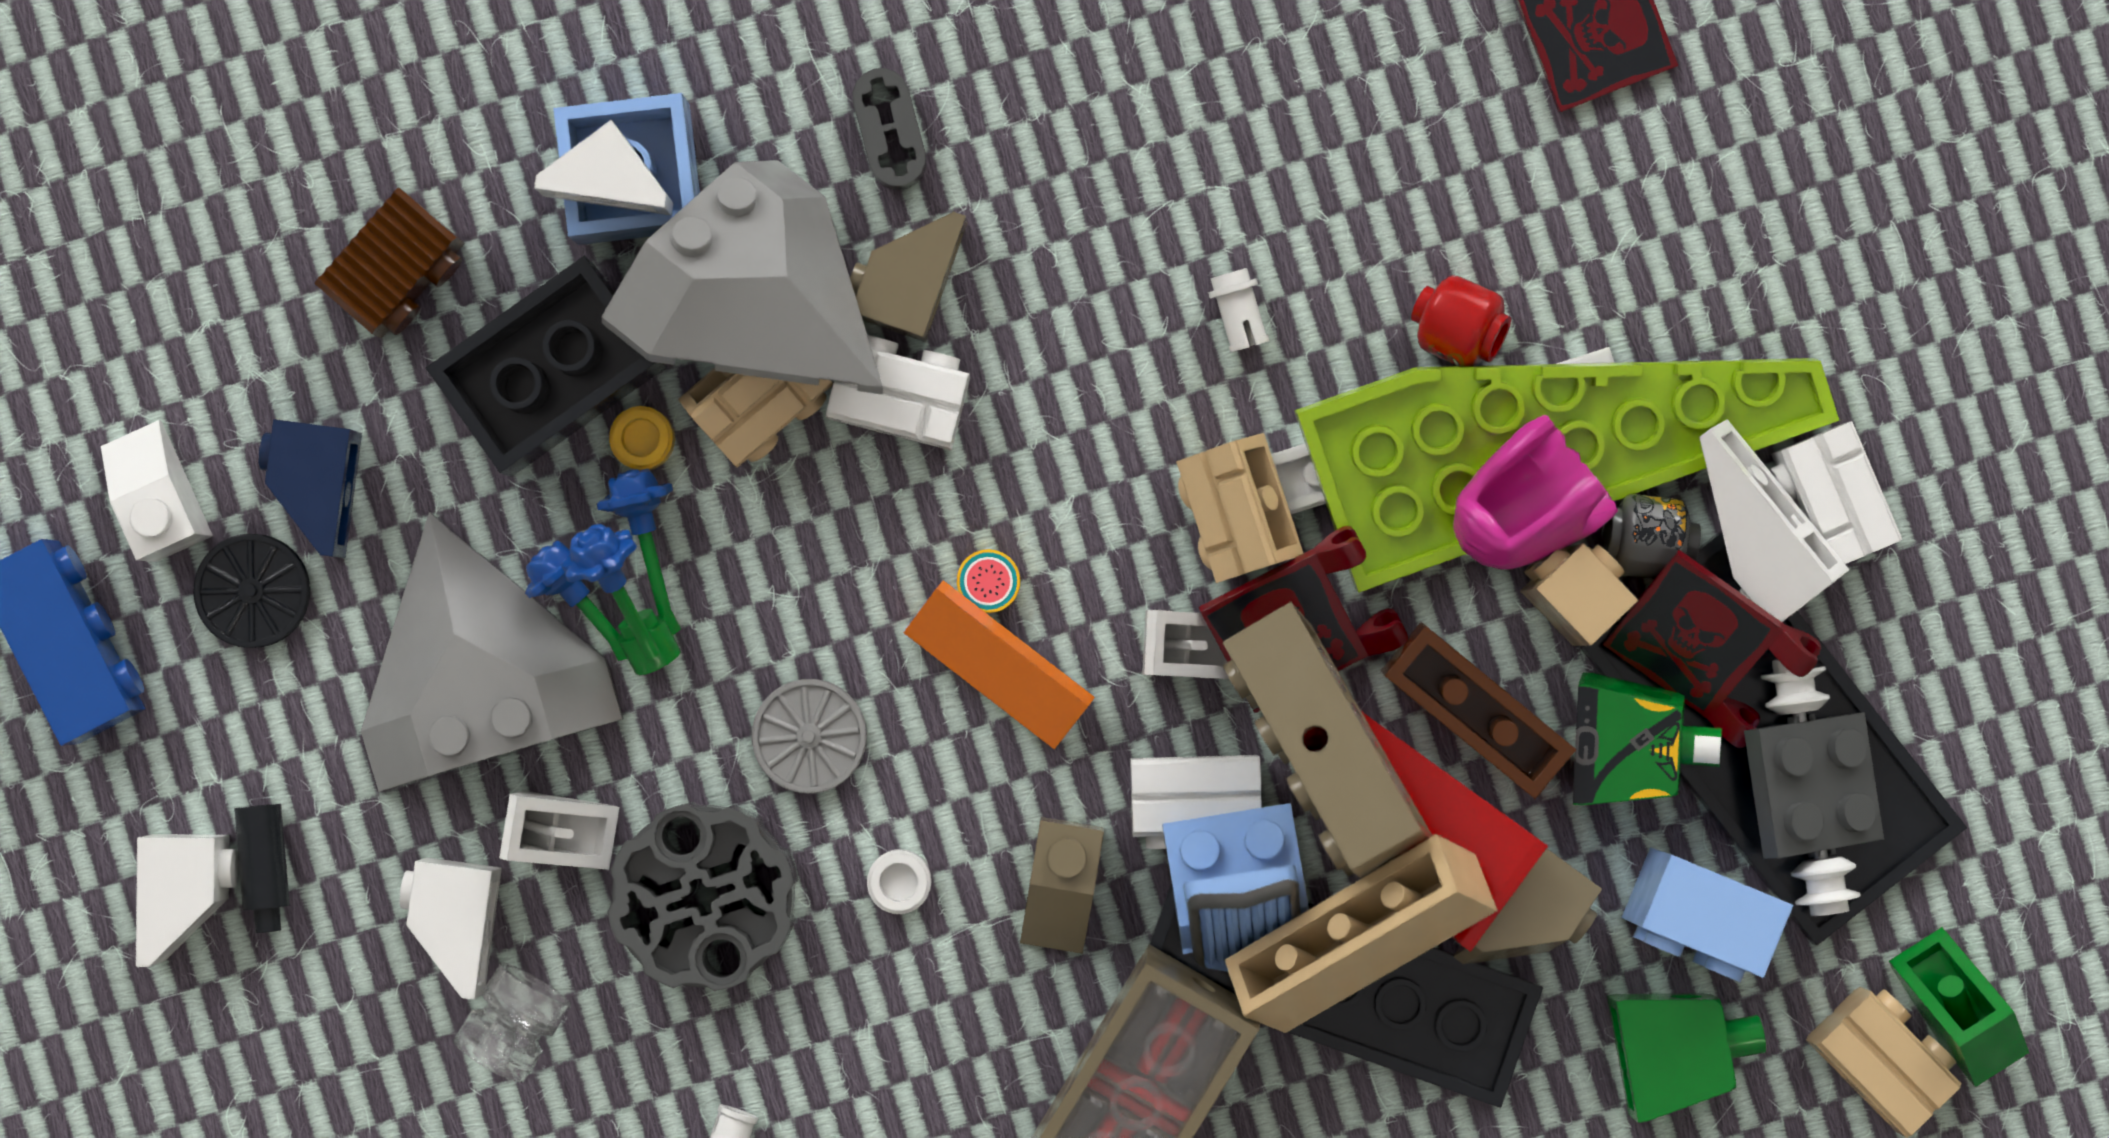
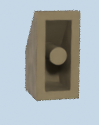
(908, 277)
(1062, 885)
(1540, 915)

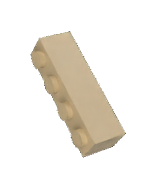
(1360, 934)

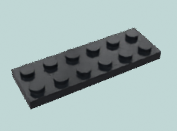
(1424, 1019)

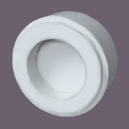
(899, 881)

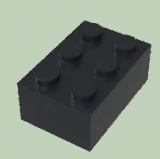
(541, 369)

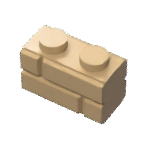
(749, 411)
(1238, 508)
(1885, 1060)

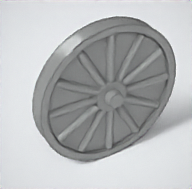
(809, 736)

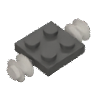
(1813, 788)

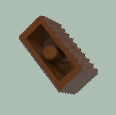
(391, 265)

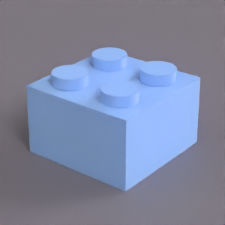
(664, 140)
(1699, 909)

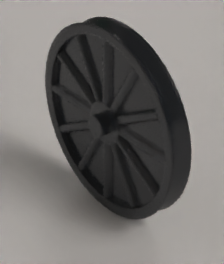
(251, 590)

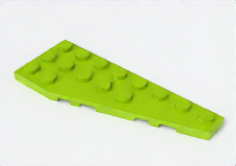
(1412, 441)

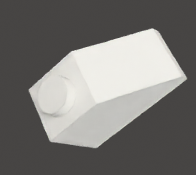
(152, 494)
(178, 889)
(453, 917)

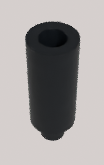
(262, 864)

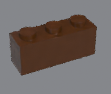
(1478, 710)

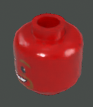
(1461, 321)

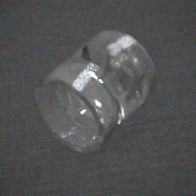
(509, 1027)

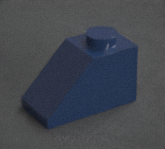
(314, 479)

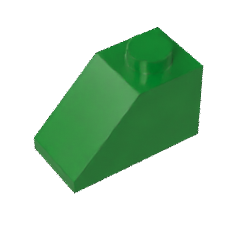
(1960, 1006)

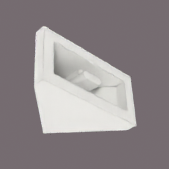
(604, 173)
(1180, 646)
(558, 831)

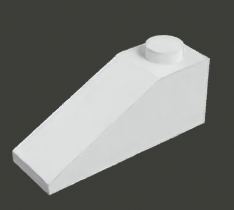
(1767, 537)

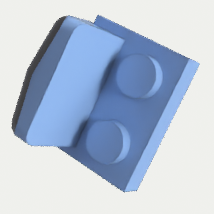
(1234, 879)

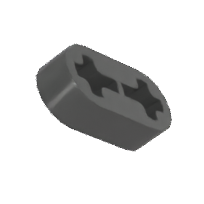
(904, 125)

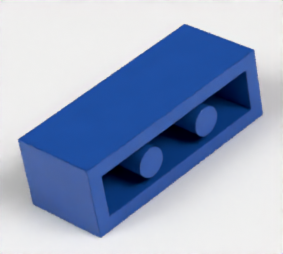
(65, 643)

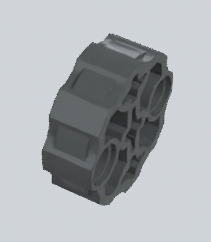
(653, 856)

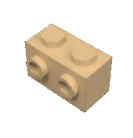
(1579, 592)

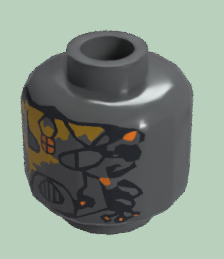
(1649, 534)

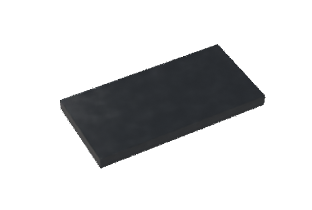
(1912, 809)

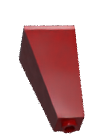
(1464, 818)

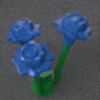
(599, 556)

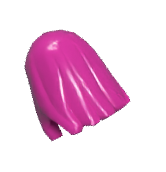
(1529, 500)

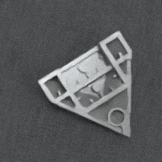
(748, 285)
(475, 670)

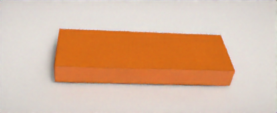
(998, 664)

